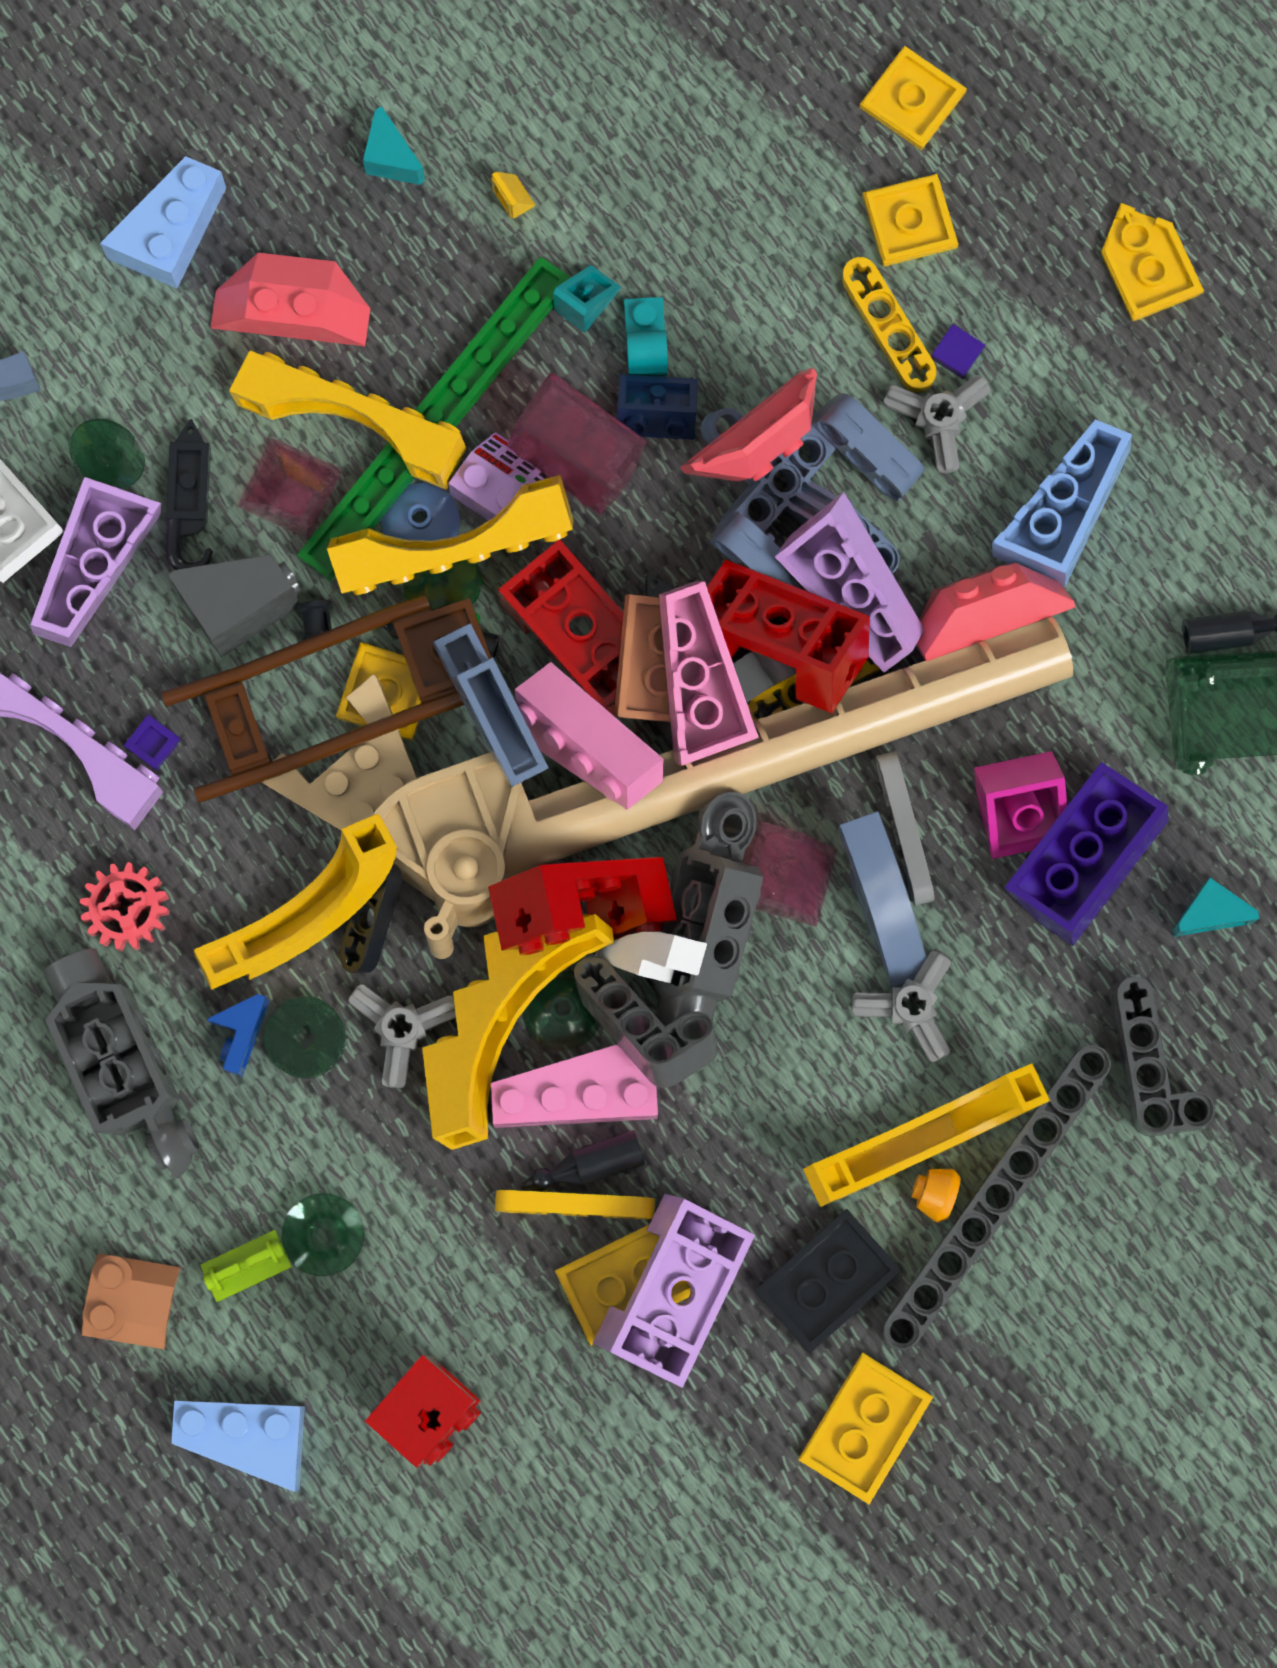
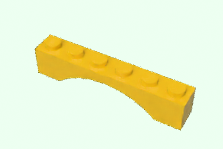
(278, 390)
(373, 558)

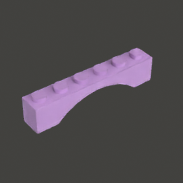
(117, 785)

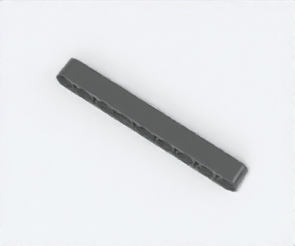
(1013, 1186)

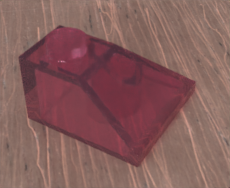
(289, 488)

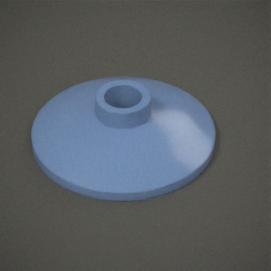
(441, 512)

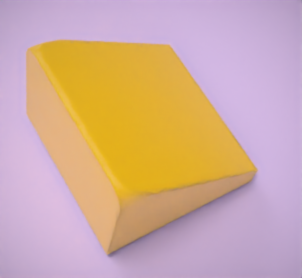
(511, 194)

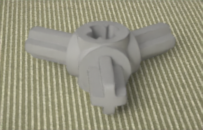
(939, 432)
(923, 990)
(384, 1014)

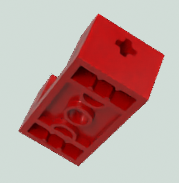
(548, 598)
(819, 640)
(546, 906)
(404, 1414)

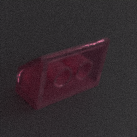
(579, 441)

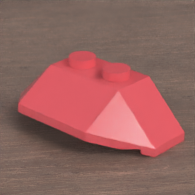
(292, 301)
(761, 434)
(987, 607)

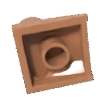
(129, 1301)

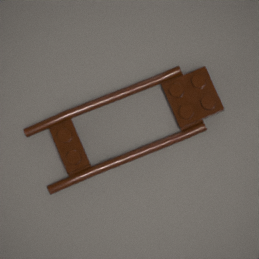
(237, 727)

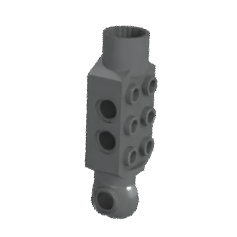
(713, 905)
(115, 1059)

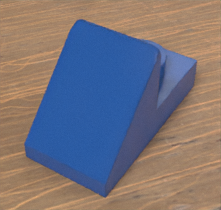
(245, 1021)

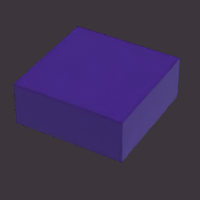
(957, 351)
(152, 742)

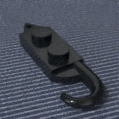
(187, 494)

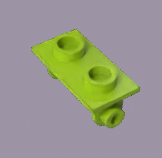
(245, 1266)

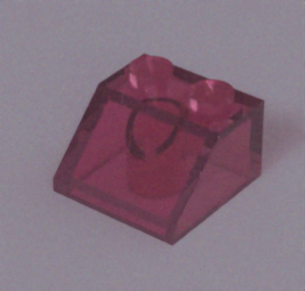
(794, 873)

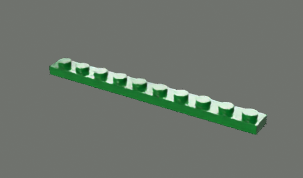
(446, 402)

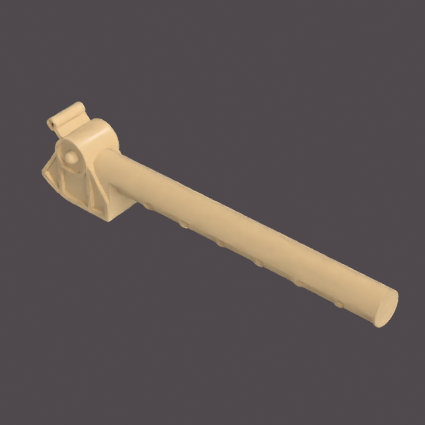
(473, 829)

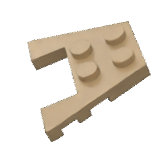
(361, 777)

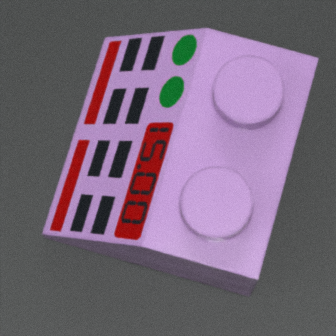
(491, 477)

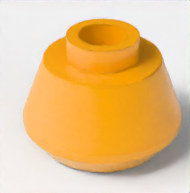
(936, 1193)

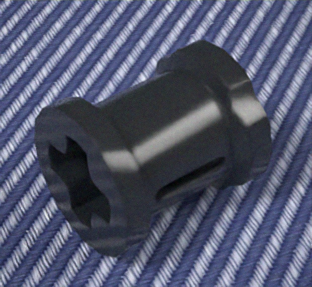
(315, 617)

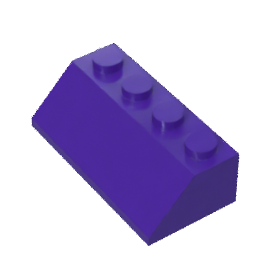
(1087, 853)

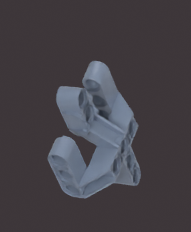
(837, 425)

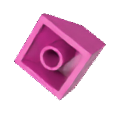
(1019, 801)

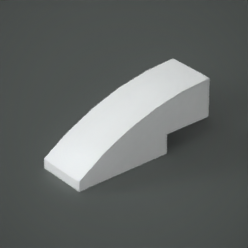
(655, 955)

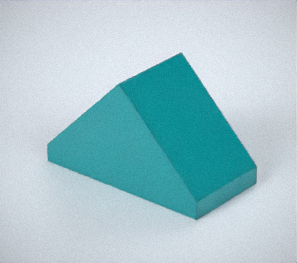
(389, 154)
(584, 297)
(1214, 910)

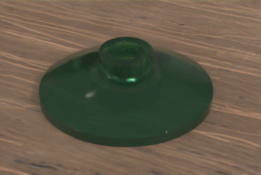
(108, 441)
(555, 1030)
(301, 1230)

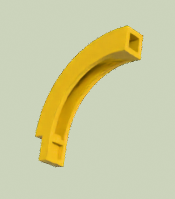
(318, 910)
(926, 1135)

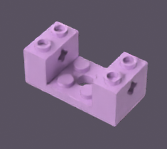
(653, 1327)

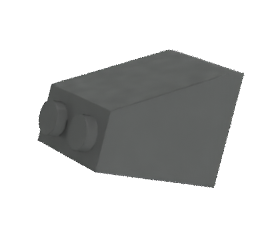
(237, 597)

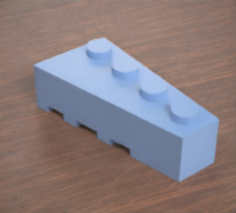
(1075, 497)

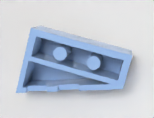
(168, 223)
(244, 1436)

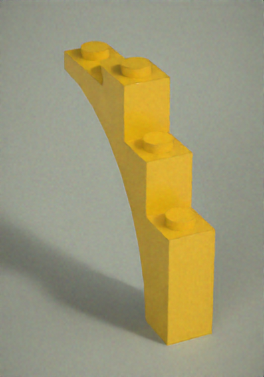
(486, 1010)

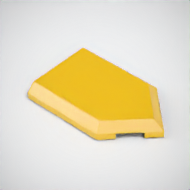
(1148, 263)

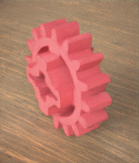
(107, 911)

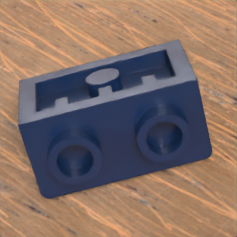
(658, 406)

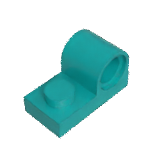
(646, 336)

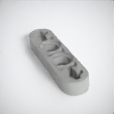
(905, 828)

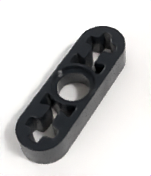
(362, 953)

